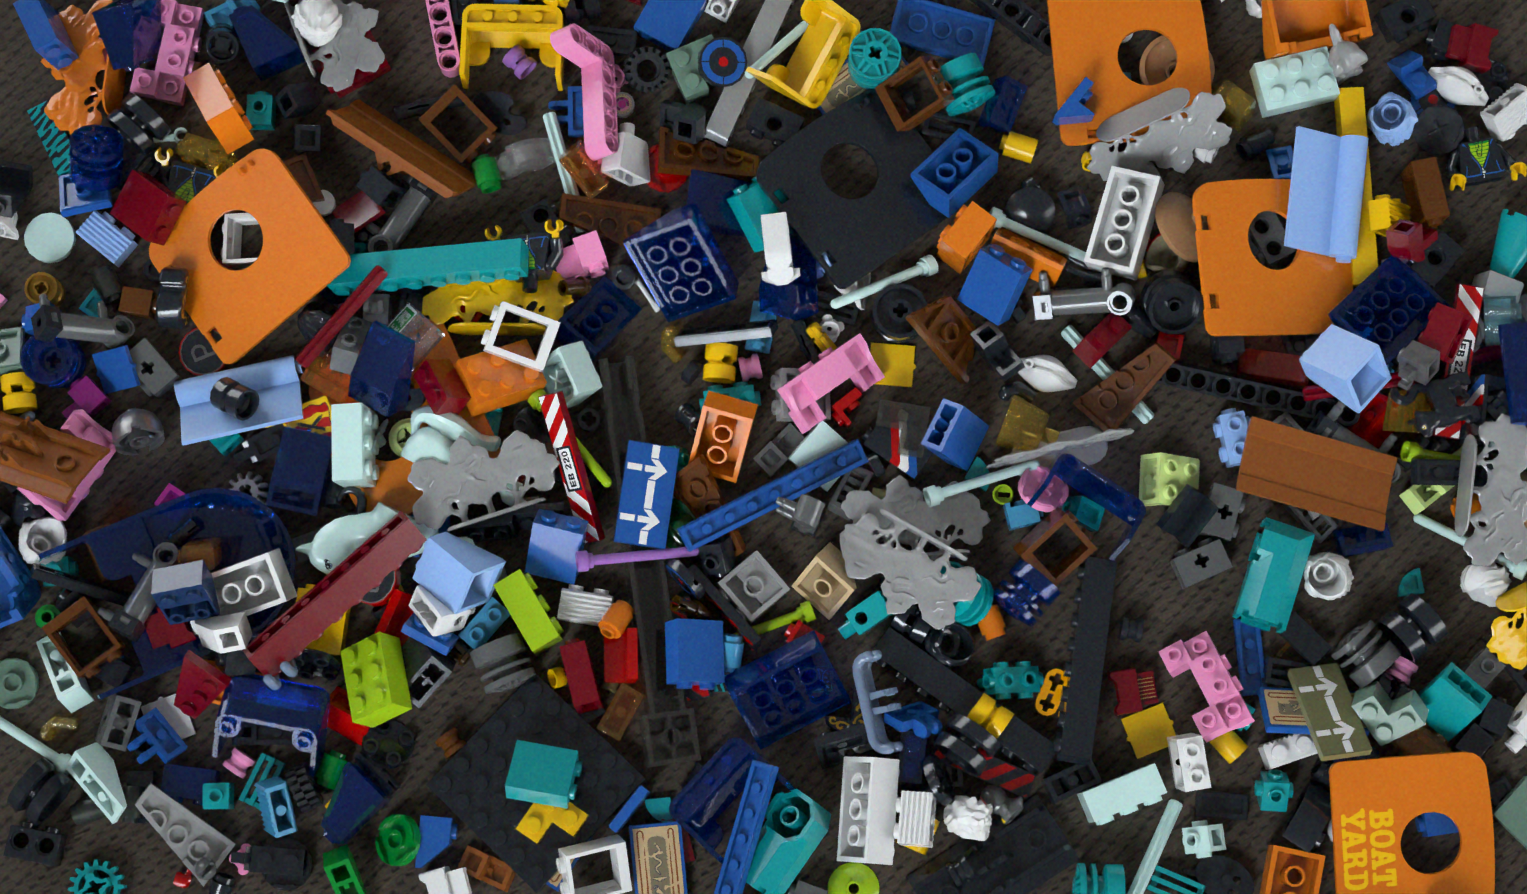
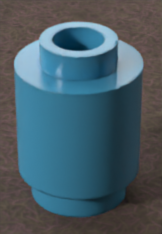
(732, 651)

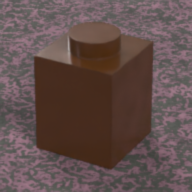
(138, 303)

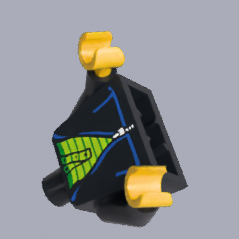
(1480, 162)
(182, 177)
(544, 253)

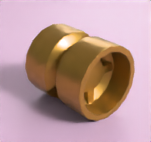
(44, 283)

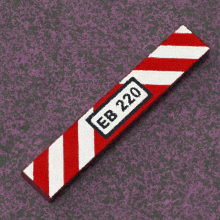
(1469, 301)
(571, 463)

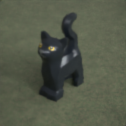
(1441, 398)

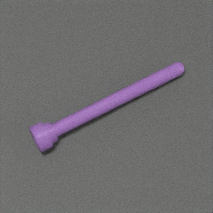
(587, 560)

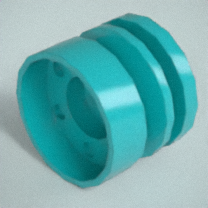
(869, 71)
(967, 89)
(973, 611)
(1110, 882)

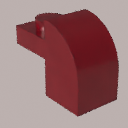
(1409, 240)

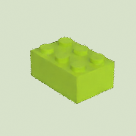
(529, 611)
(376, 679)

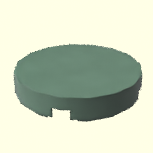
(17, 683)

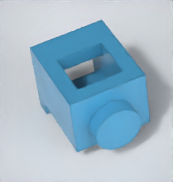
(1021, 515)

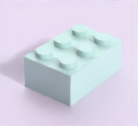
(1294, 82)
(354, 445)
(1122, 794)

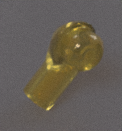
(668, 344)
(56, 725)

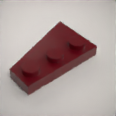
(198, 685)

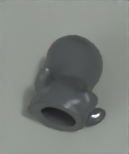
(1003, 805)

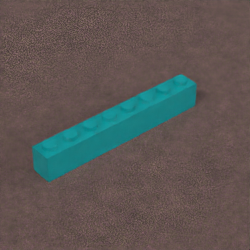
(438, 265)

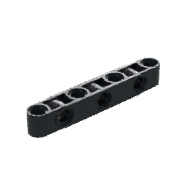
(1026, 24)

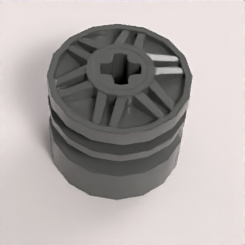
(1365, 653)
(503, 664)

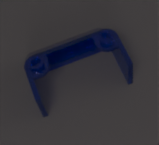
(1100, 490)
(290, 708)
(713, 791)

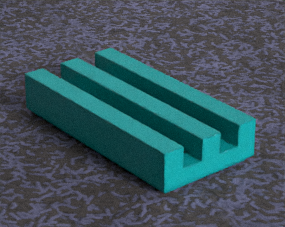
(252, 801)
(1156, 879)

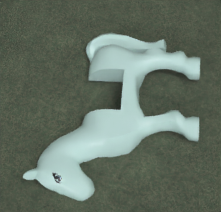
(346, 534)

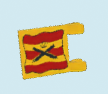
(316, 417)

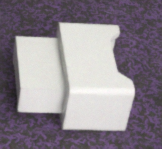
(446, 881)

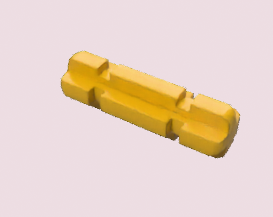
(821, 339)

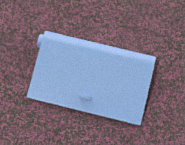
(1326, 193)
(274, 381)

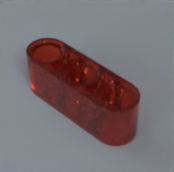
(1272, 367)

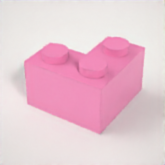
(583, 258)

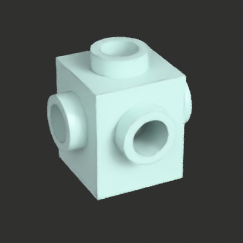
(1203, 839)

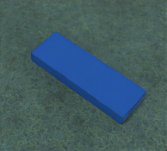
(1249, 657)

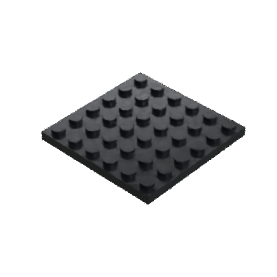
(477, 775)

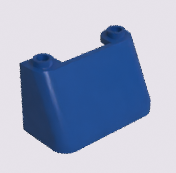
(17, 588)

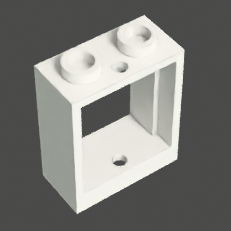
(232, 239)
(545, 345)
(1193, 768)
(619, 860)

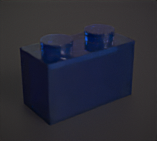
(911, 758)
(187, 782)

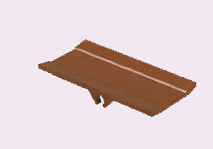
(402, 150)
(44, 457)
(1316, 473)

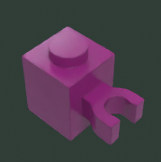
(86, 397)

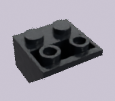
(424, 669)

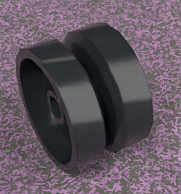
(138, 124)
(1171, 302)
(884, 317)
(967, 744)
(40, 791)

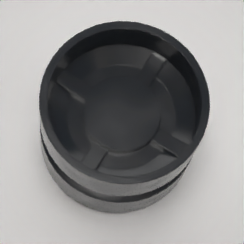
(1413, 625)

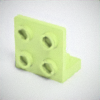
(1165, 477)

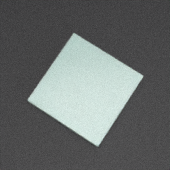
(817, 443)

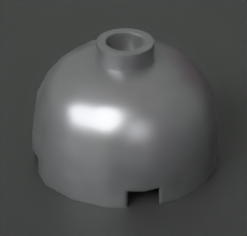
(137, 430)

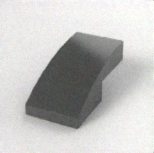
(778, 450)

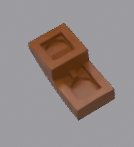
(487, 868)

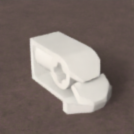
(777, 250)

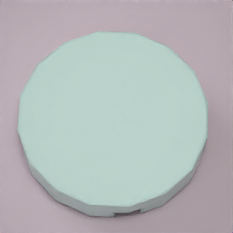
(50, 237)

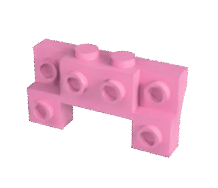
(175, 55)
(817, 379)
(84, 427)
(1221, 691)

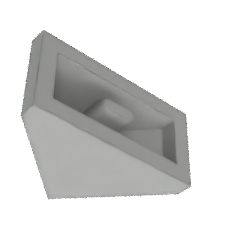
(1498, 285)

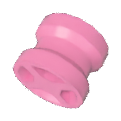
(750, 367)
(1402, 670)
(238, 762)

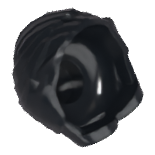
(25, 511)
(950, 645)

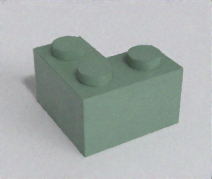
(685, 71)
(1387, 717)

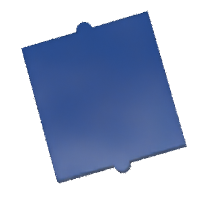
(116, 369)

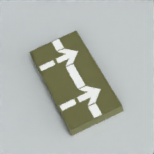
(1328, 712)

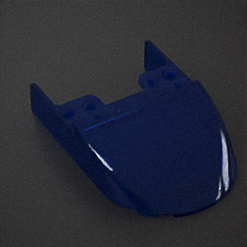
(237, 518)

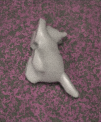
(1345, 57)

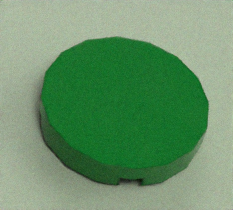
(398, 840)

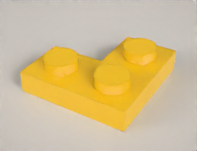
(541, 817)

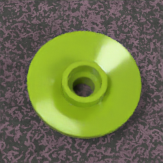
(853, 873)

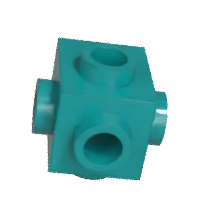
(1273, 790)

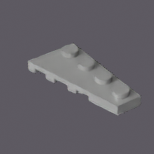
(183, 830)

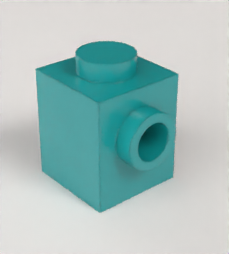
(261, 111)

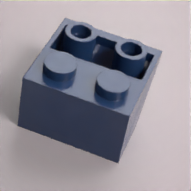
(185, 592)

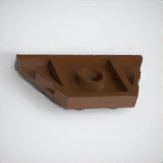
(947, 334)

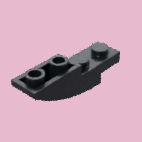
(508, 524)

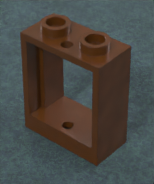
(894, 103)
(471, 152)
(1425, 192)
(1043, 532)
(67, 617)

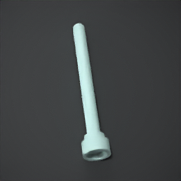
(778, 48)
(1034, 235)
(925, 267)
(934, 495)
(1519, 571)
(58, 760)

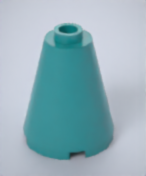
(1510, 244)

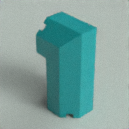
(1273, 575)
(786, 841)

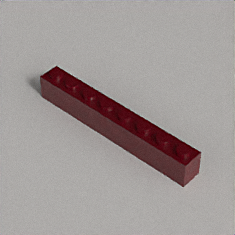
(335, 595)

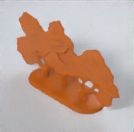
(68, 105)

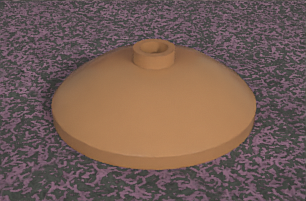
(1160, 60)
(1178, 225)

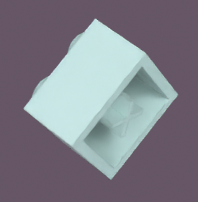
(572, 372)

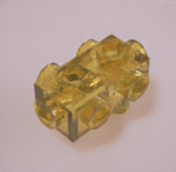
(204, 152)

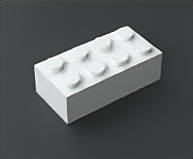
(1124, 222)
(252, 585)
(868, 810)

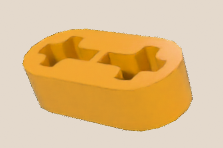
(1045, 689)

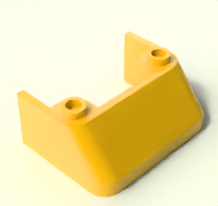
(505, 27)
(816, 57)

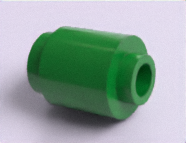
(486, 173)
(43, 613)
(330, 769)

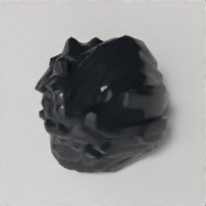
(313, 319)

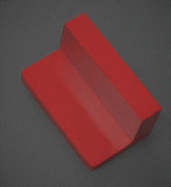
(1371, 421)
(396, 615)
(621, 658)
(340, 717)

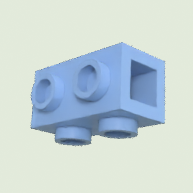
(1231, 429)

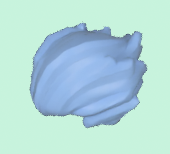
(1392, 119)

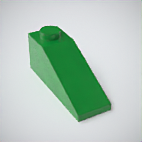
(343, 871)

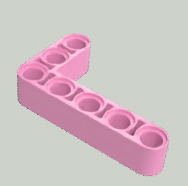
(444, 28)
(598, 87)

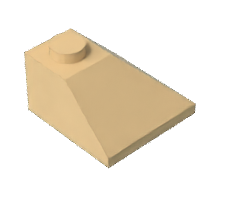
(826, 581)

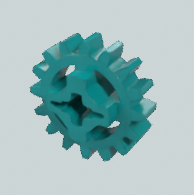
(92, 876)

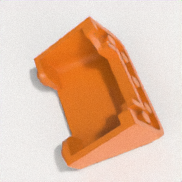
(1304, 24)

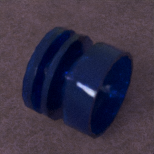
(96, 157)
(38, 360)
(1025, 593)

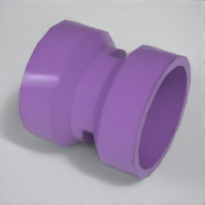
(519, 62)

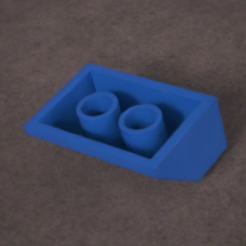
(955, 172)

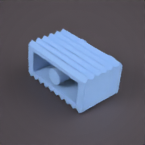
(107, 238)

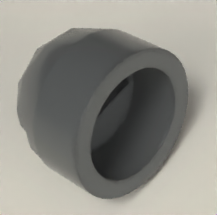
(201, 865)

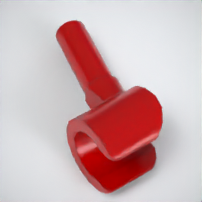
(183, 880)

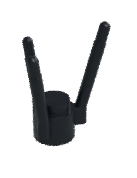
(1091, 279)

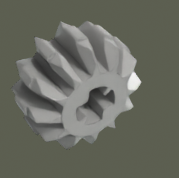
(257, 488)

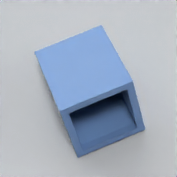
(1346, 367)
(457, 572)

